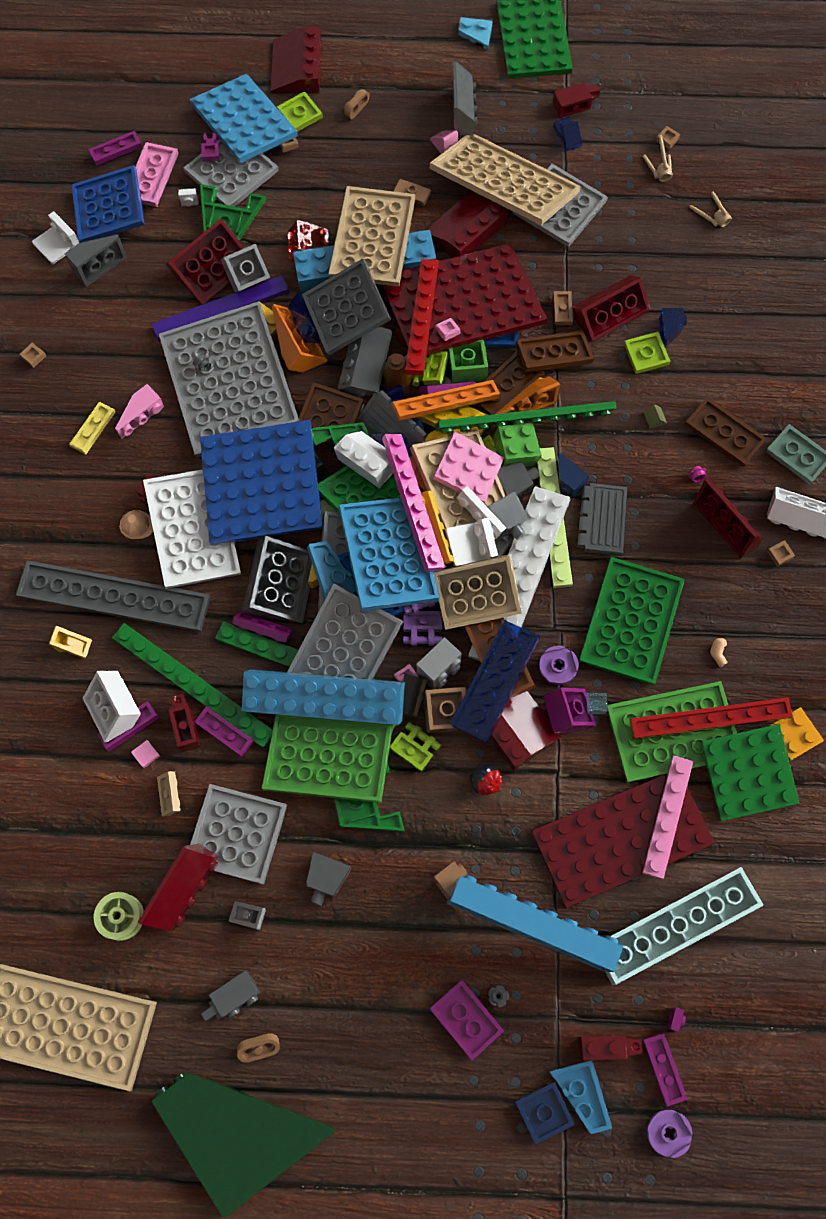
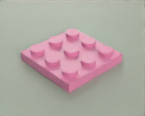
(468, 465)

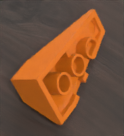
(295, 352)
(534, 397)

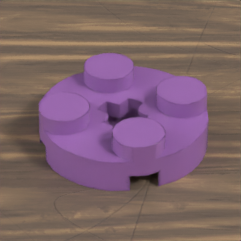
(565, 657)
(682, 1134)

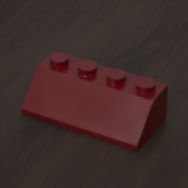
(611, 307)

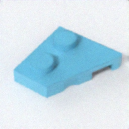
(476, 30)

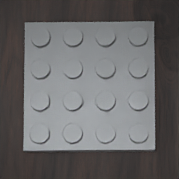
(231, 177)
(573, 216)
(240, 831)

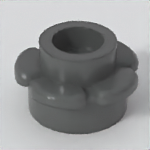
(201, 362)
(504, 996)

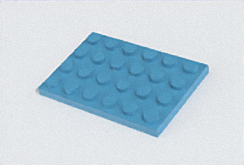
(243, 118)
(385, 556)

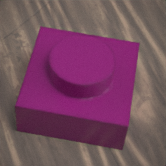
(676, 1019)

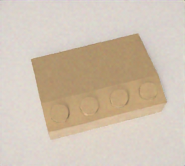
(477, 592)

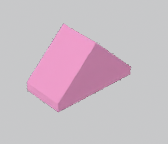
(445, 140)

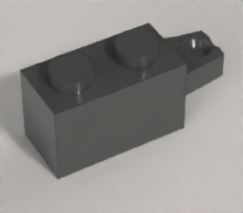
(232, 996)

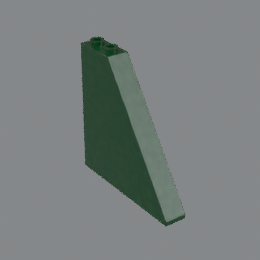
(234, 1137)

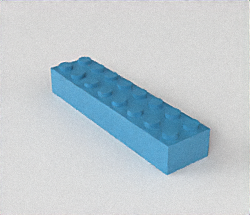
(315, 264)
(323, 696)
(534, 924)

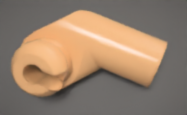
(717, 650)

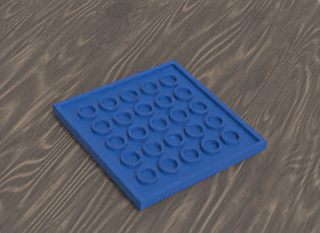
(260, 482)

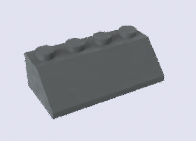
(464, 101)
(365, 363)

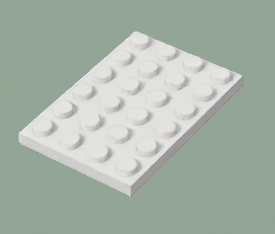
(182, 532)

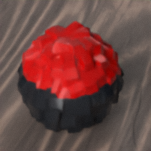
(486, 779)

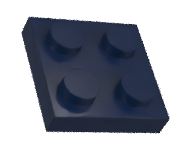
(544, 1113)

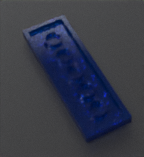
(495, 681)

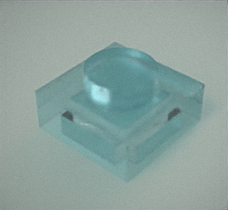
(596, 703)

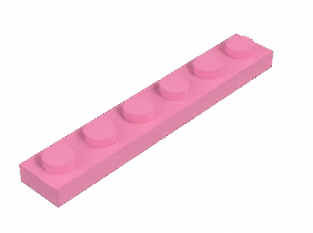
(667, 817)

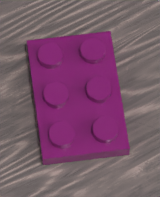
(467, 1020)

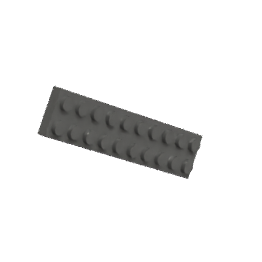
(113, 596)

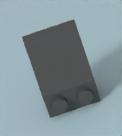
(95, 258)

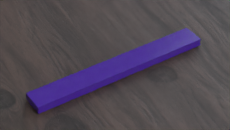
(259, 292)

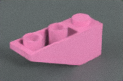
(139, 409)

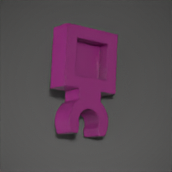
(210, 149)

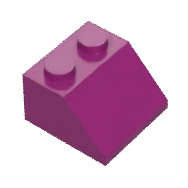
(568, 710)

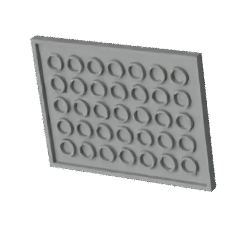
(243, 379)

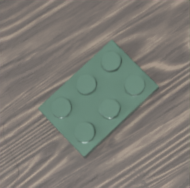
(798, 454)

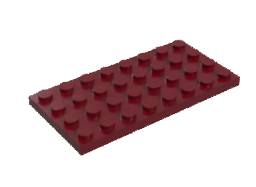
(611, 841)

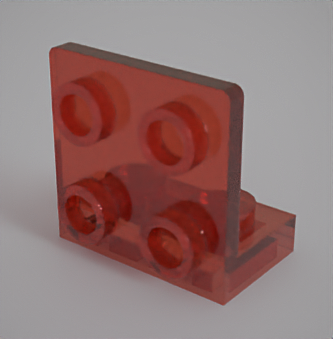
(305, 237)

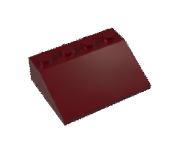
(297, 61)
(468, 224)
(200, 264)
(727, 519)
(522, 731)
(179, 888)

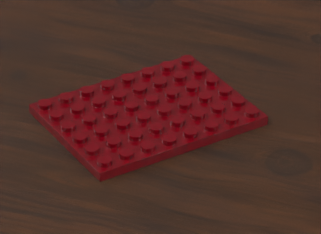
(479, 291)

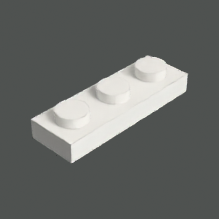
(479, 510)

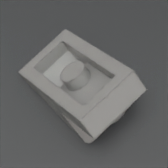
(247, 915)

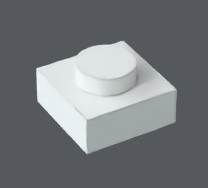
(188, 197)

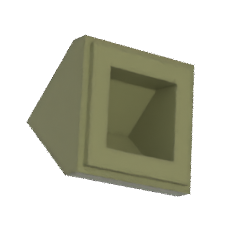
(655, 416)

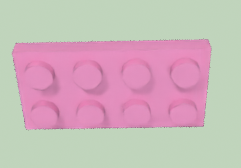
(154, 170)

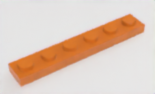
(445, 400)

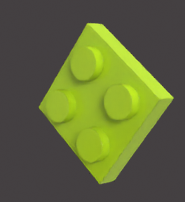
(300, 111)
(646, 352)

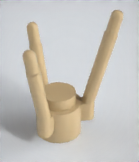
(664, 170)
(722, 217)

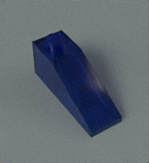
(303, 320)

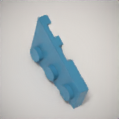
(329, 568)
(584, 1092)

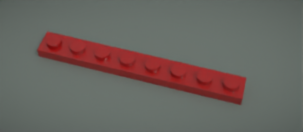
(422, 317)
(711, 718)

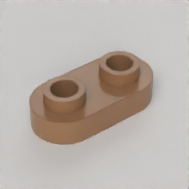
(356, 104)
(258, 1047)

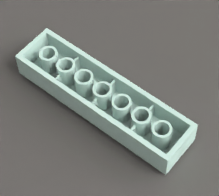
(684, 923)

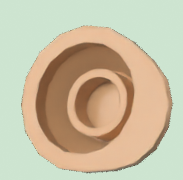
(136, 525)

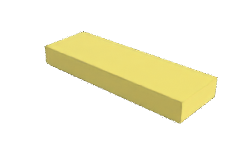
(92, 428)

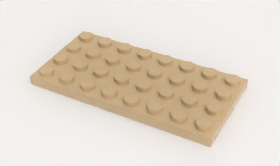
(505, 178)
(72, 1027)

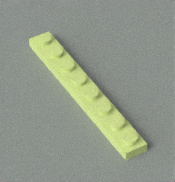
(559, 553)

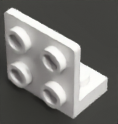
(56, 240)
(471, 542)

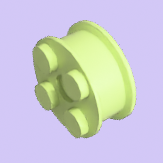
(106, 916)

